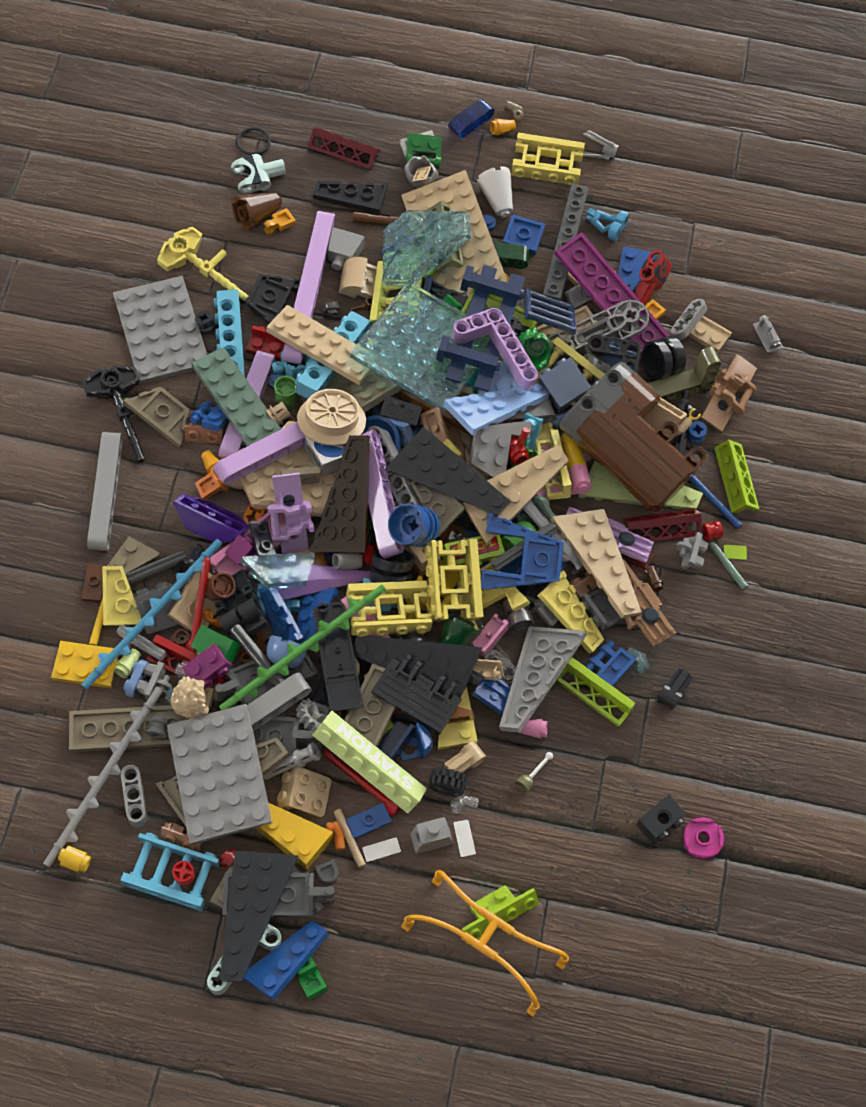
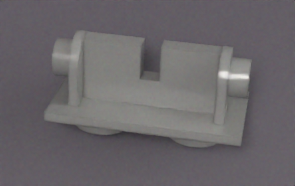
(767, 335)

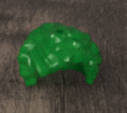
(538, 355)

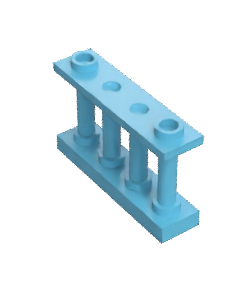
(154, 885)

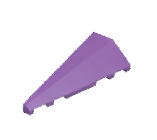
(324, 578)

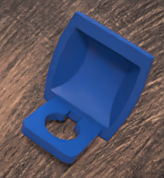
(422, 740)

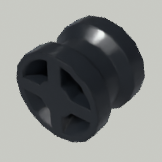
(205, 322)

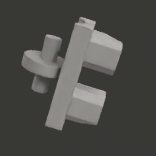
(689, 549)
(156, 673)

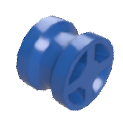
(694, 437)

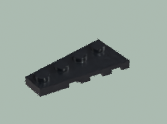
(358, 196)

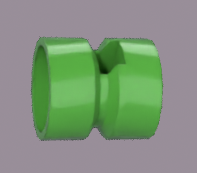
(285, 391)

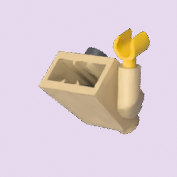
(668, 412)

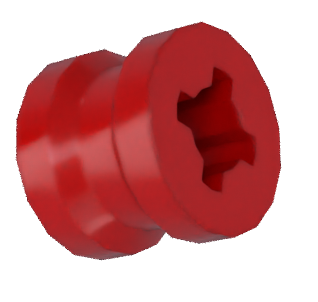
(712, 531)
(180, 870)

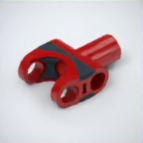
(652, 276)

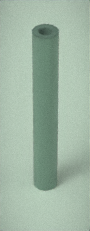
(728, 565)

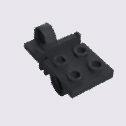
(241, 608)

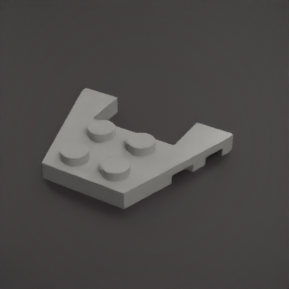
(492, 446)

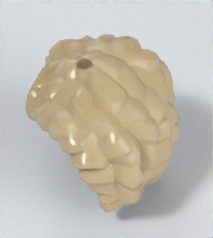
(189, 698)

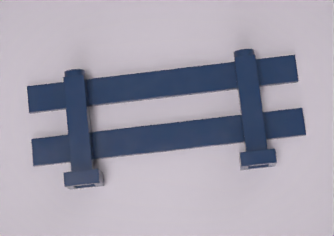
(462, 353)

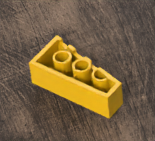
(296, 836)

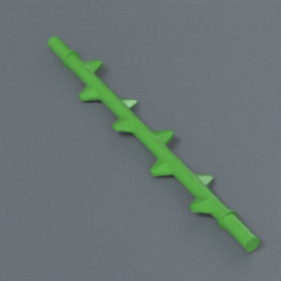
(295, 651)

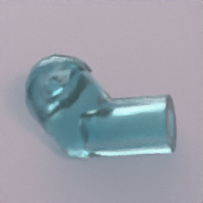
(641, 659)

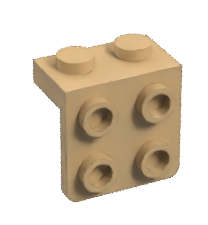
(304, 791)

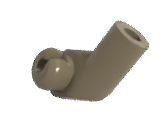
(517, 110)

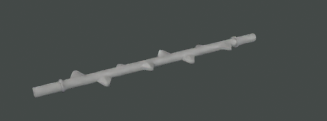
(97, 782)

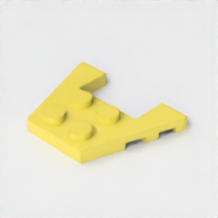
(515, 597)

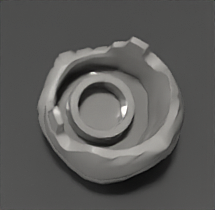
(416, 162)

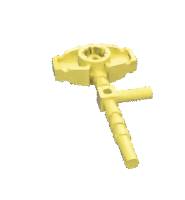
(183, 248)

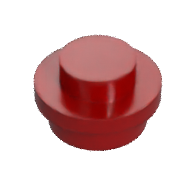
(227, 858)

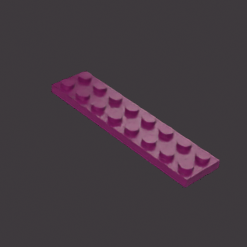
(603, 283)

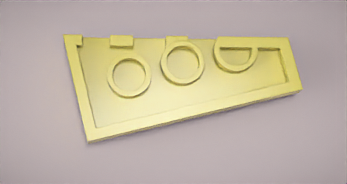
(565, 605)

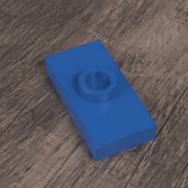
(368, 821)

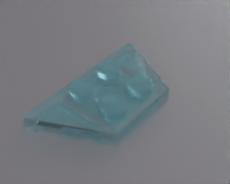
(280, 569)

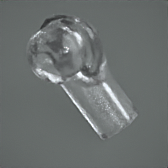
(461, 801)

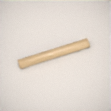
(349, 838)

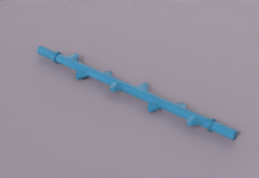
(148, 621)

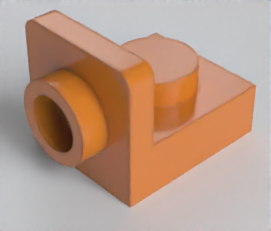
(210, 485)

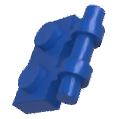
(210, 417)
(615, 667)

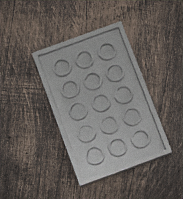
(160, 328)
(219, 774)

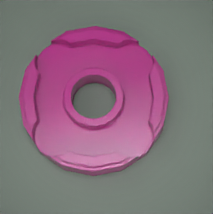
(700, 849)

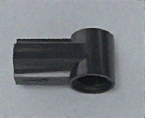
(673, 691)

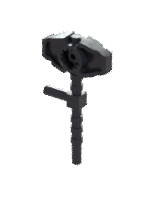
(116, 383)

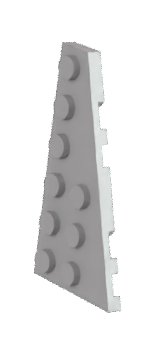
(539, 665)

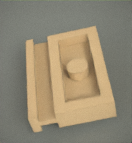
(710, 334)

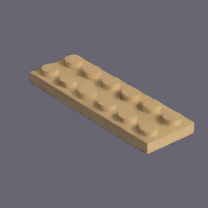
(317, 343)

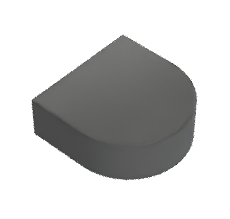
(327, 872)

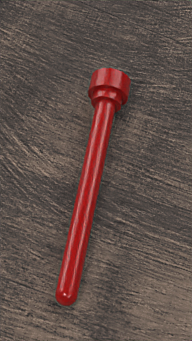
(199, 602)
(391, 807)

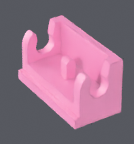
(491, 634)

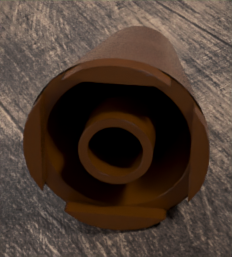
(255, 208)

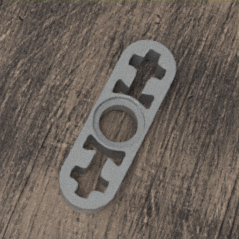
(695, 310)

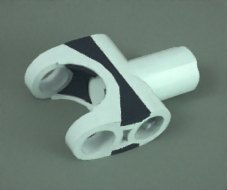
(258, 173)

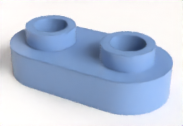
(130, 685)

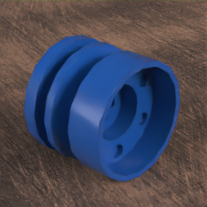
(404, 525)

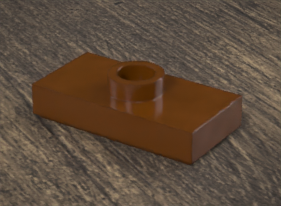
(93, 583)

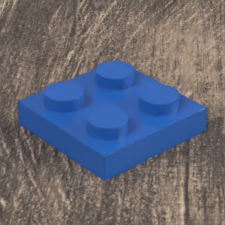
(524, 232)

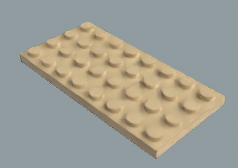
(477, 251)

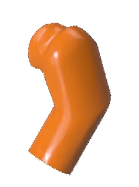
(338, 835)

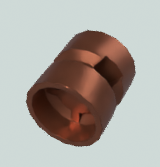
(220, 586)

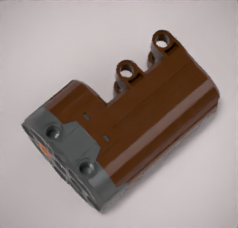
(613, 432)

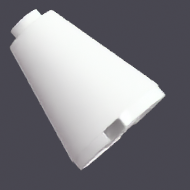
(497, 190)

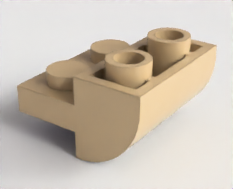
(357, 278)

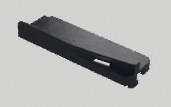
(338, 661)

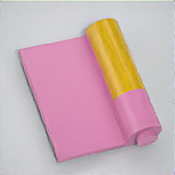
(576, 467)

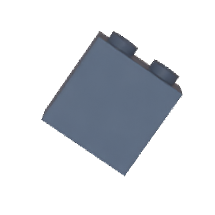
(564, 383)

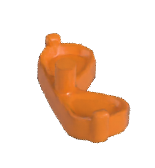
(208, 616)

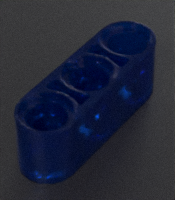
(471, 118)

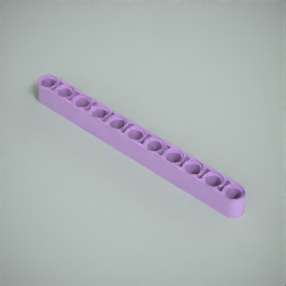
(311, 275)

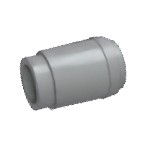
(347, 560)

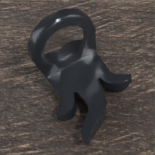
(190, 559)

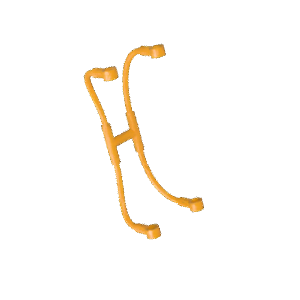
(480, 944)

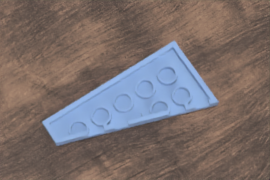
(483, 409)

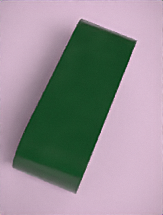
(512, 255)

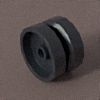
(663, 357)
(392, 569)

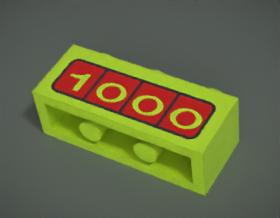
(486, 553)

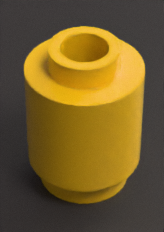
(74, 859)

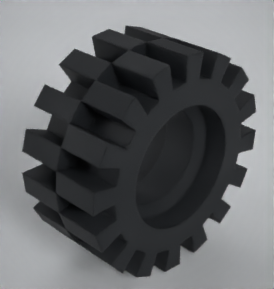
(447, 781)

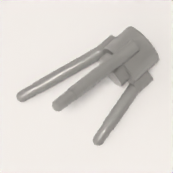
(609, 147)

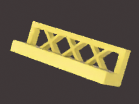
(563, 476)

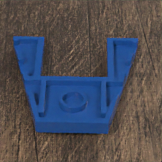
(539, 561)

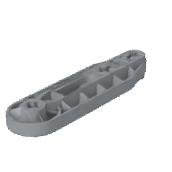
(621, 322)

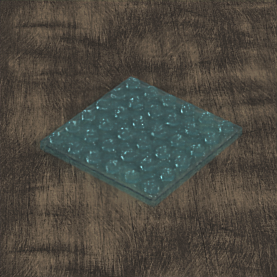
(406, 344)

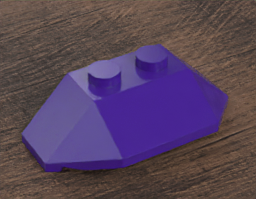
(209, 519)

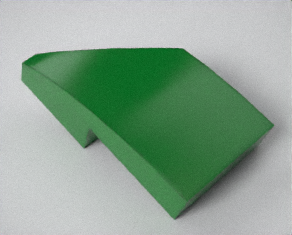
(311, 980)

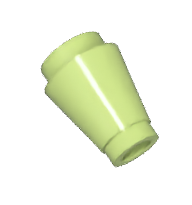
(124, 666)

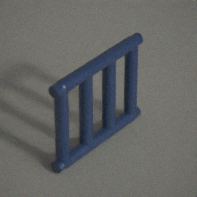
(549, 311)

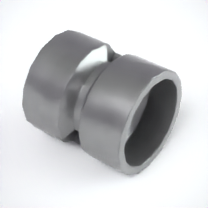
(520, 619)

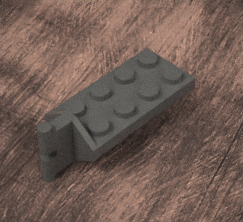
(244, 674)
(288, 732)
(296, 898)

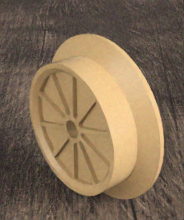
(331, 417)

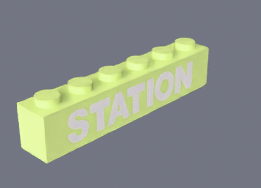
(369, 762)

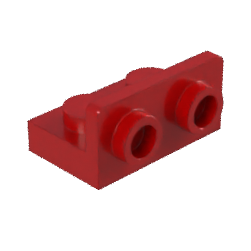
(264, 342)

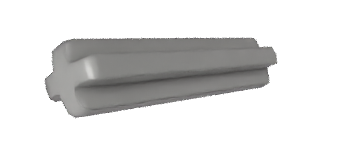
(144, 644)

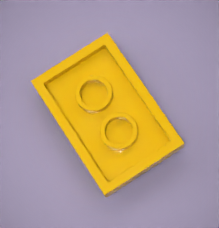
(77, 662)

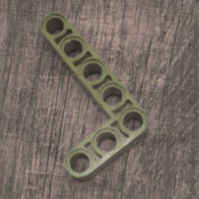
(694, 380)

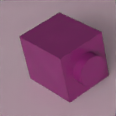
(241, 547)

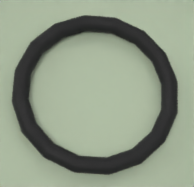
(253, 129)

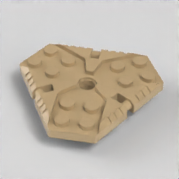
(260, 487)

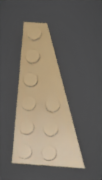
(519, 486)
(599, 554)

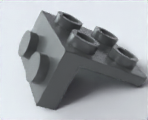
(143, 604)

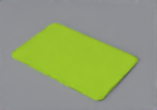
(735, 552)

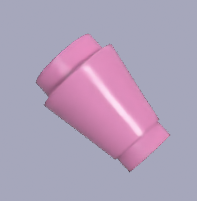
(535, 728)

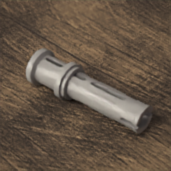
(298, 758)

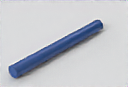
(736, 523)

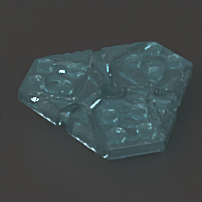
(419, 240)

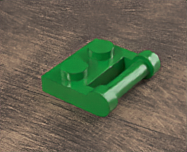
(424, 144)

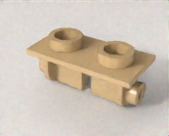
(491, 669)

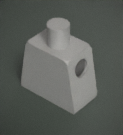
(344, 246)
(431, 835)

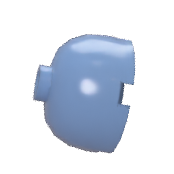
(278, 649)

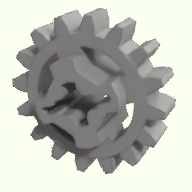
(311, 713)

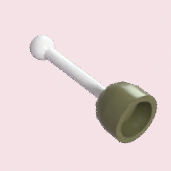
(525, 782)

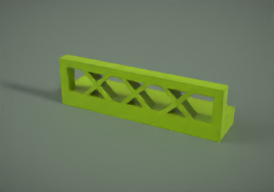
(736, 477)
(601, 688)

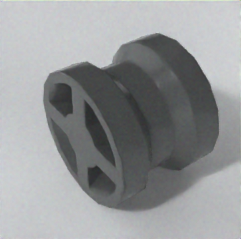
(158, 727)

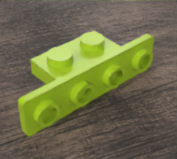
(503, 905)

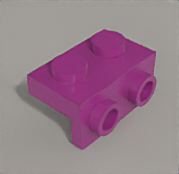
(208, 666)

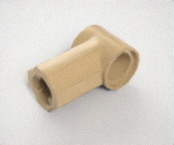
(468, 757)

